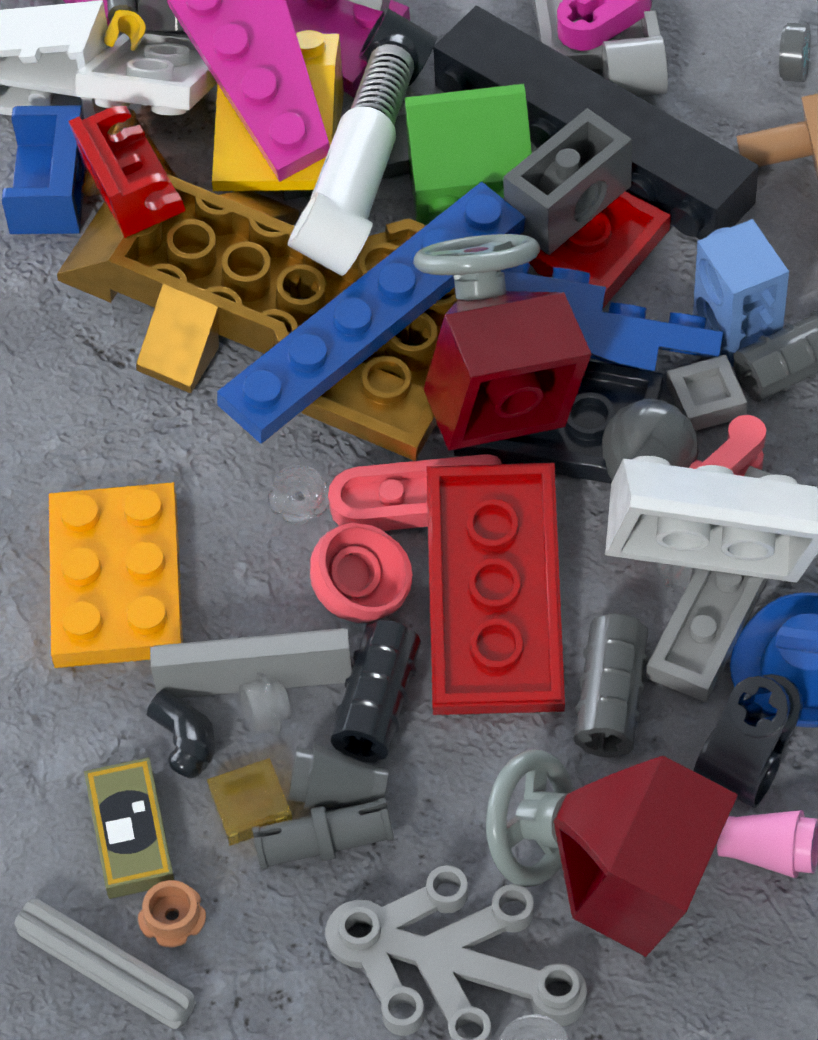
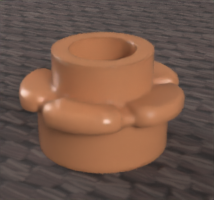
(168, 897)

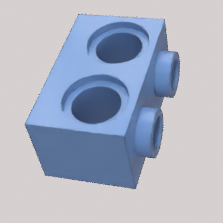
(739, 286)

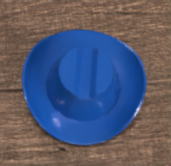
(784, 643)

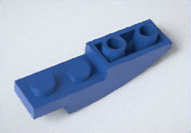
(623, 333)

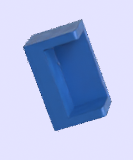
(46, 173)

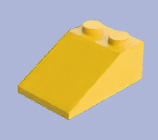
(236, 158)

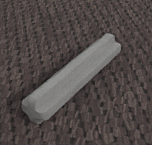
(105, 963)

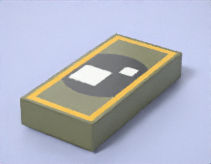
(128, 827)

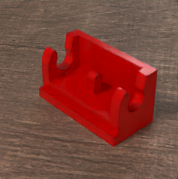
(126, 171)

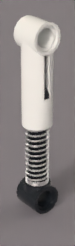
(337, 215)

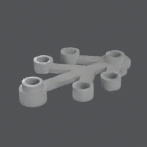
(447, 956)

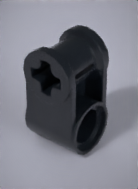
(748, 749)

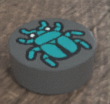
(794, 52)

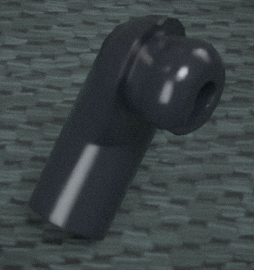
(191, 733)

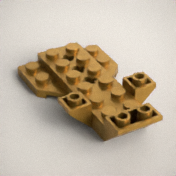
(234, 276)

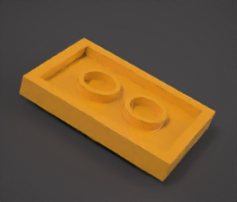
(113, 574)

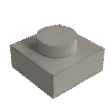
(707, 392)

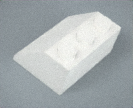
(712, 519)

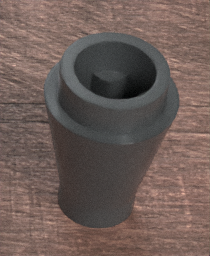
(334, 779)

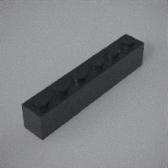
(672, 163)

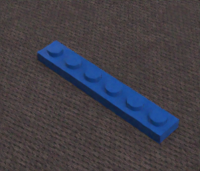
(357, 320)

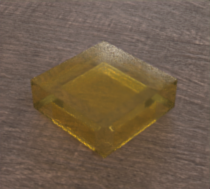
(248, 799)

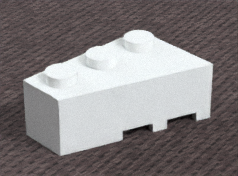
(45, 51)

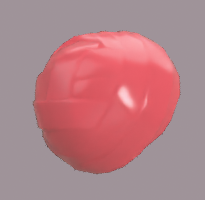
(360, 573)

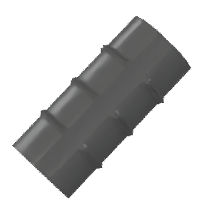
(779, 359)
(611, 685)

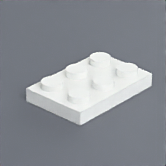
(159, 73)

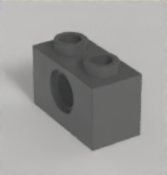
(570, 179)

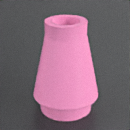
(772, 841)

